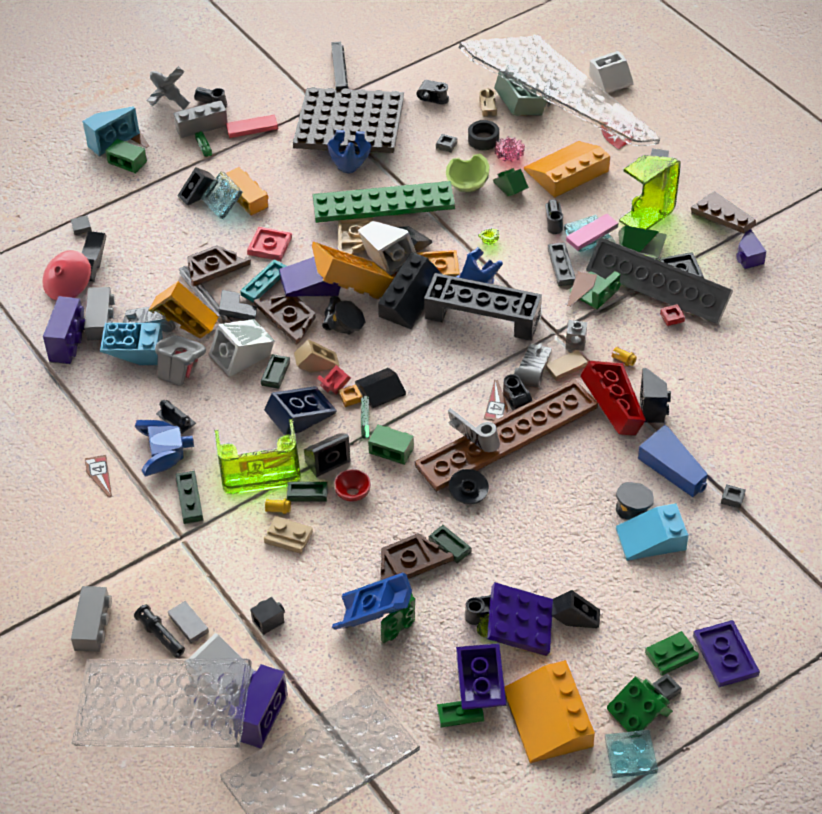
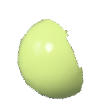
(468, 174)

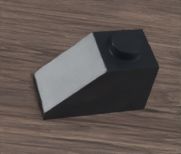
(196, 186)
(575, 611)

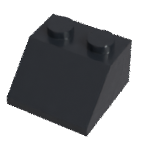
(654, 397)
(328, 454)

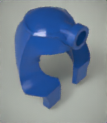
(348, 160)
(473, 272)

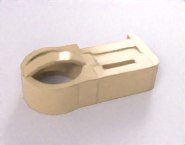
(488, 104)

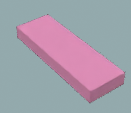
(592, 232)

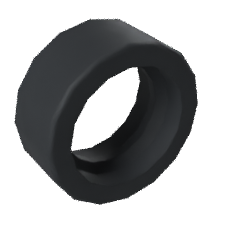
(483, 126)

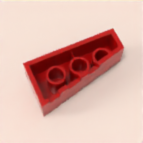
(615, 395)

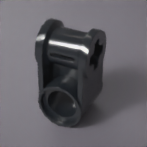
(432, 91)
(515, 392)
(476, 608)

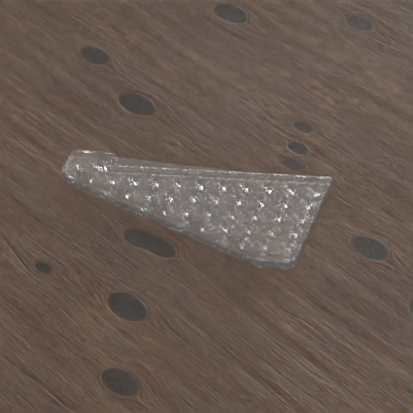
(549, 75)

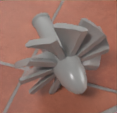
(167, 87)

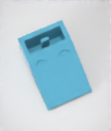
(132, 341)

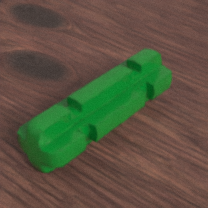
(203, 144)

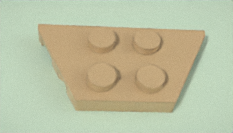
(349, 237)

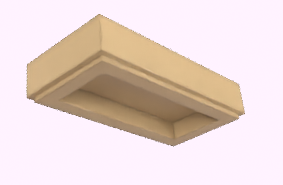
(566, 365)

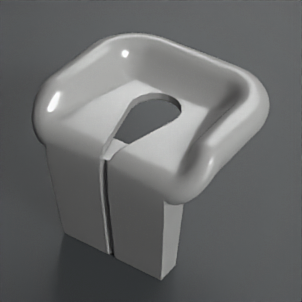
(172, 366)

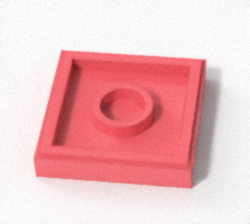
(269, 243)

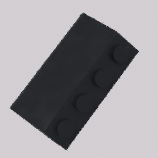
(405, 295)

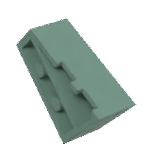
(519, 99)

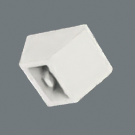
(611, 72)

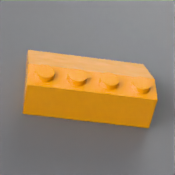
(569, 167)
(350, 271)
(549, 713)

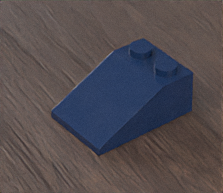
(303, 405)

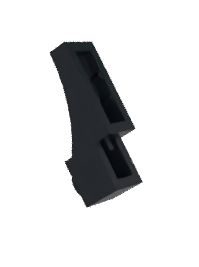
(93, 250)

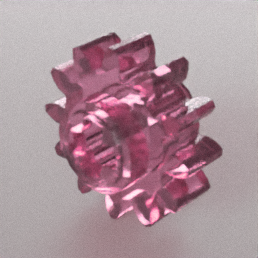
(509, 149)

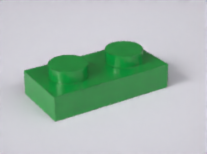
(452, 714)

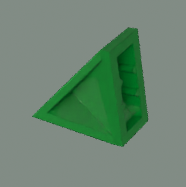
(635, 238)

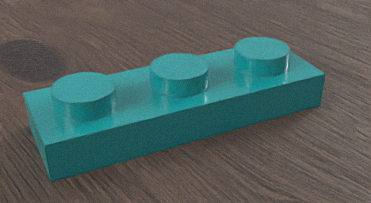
(262, 282)

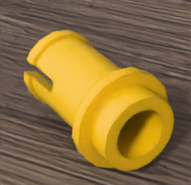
(624, 356)
(278, 506)

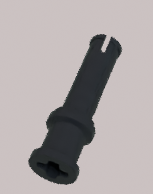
(154, 625)

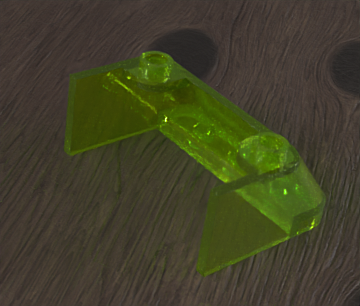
(659, 190)
(261, 468)

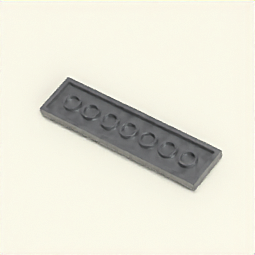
(660, 280)

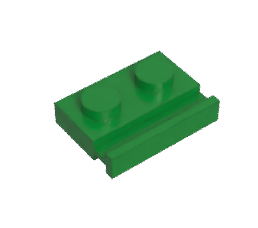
(671, 653)

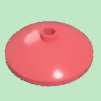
(66, 275)

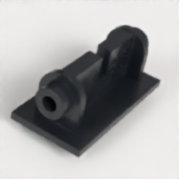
(174, 416)

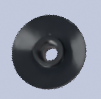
(470, 480)

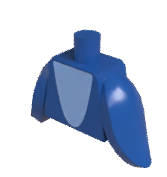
(164, 443)

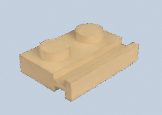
(288, 535)

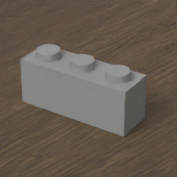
(200, 118)
(98, 311)
(91, 618)

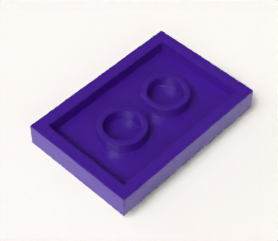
(726, 653)

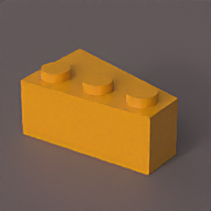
(185, 309)

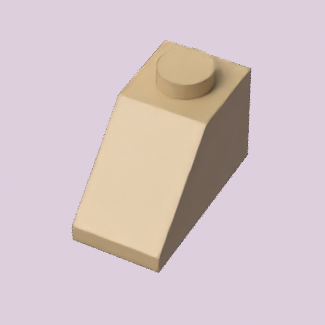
(315, 357)

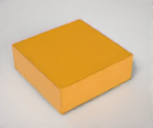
(350, 395)

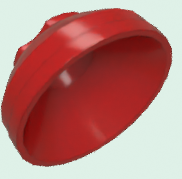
(349, 480)

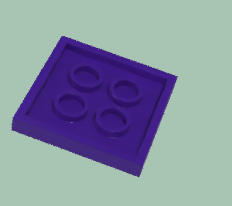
(520, 619)

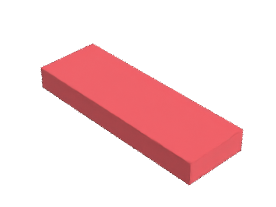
(252, 126)

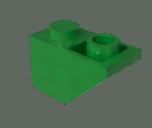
(511, 181)

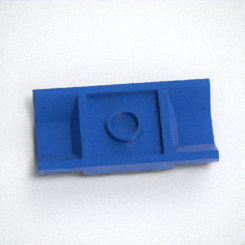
(375, 600)

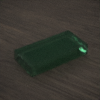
(365, 416)

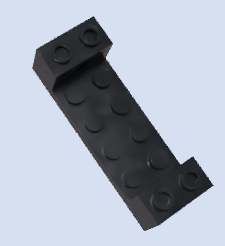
(485, 300)

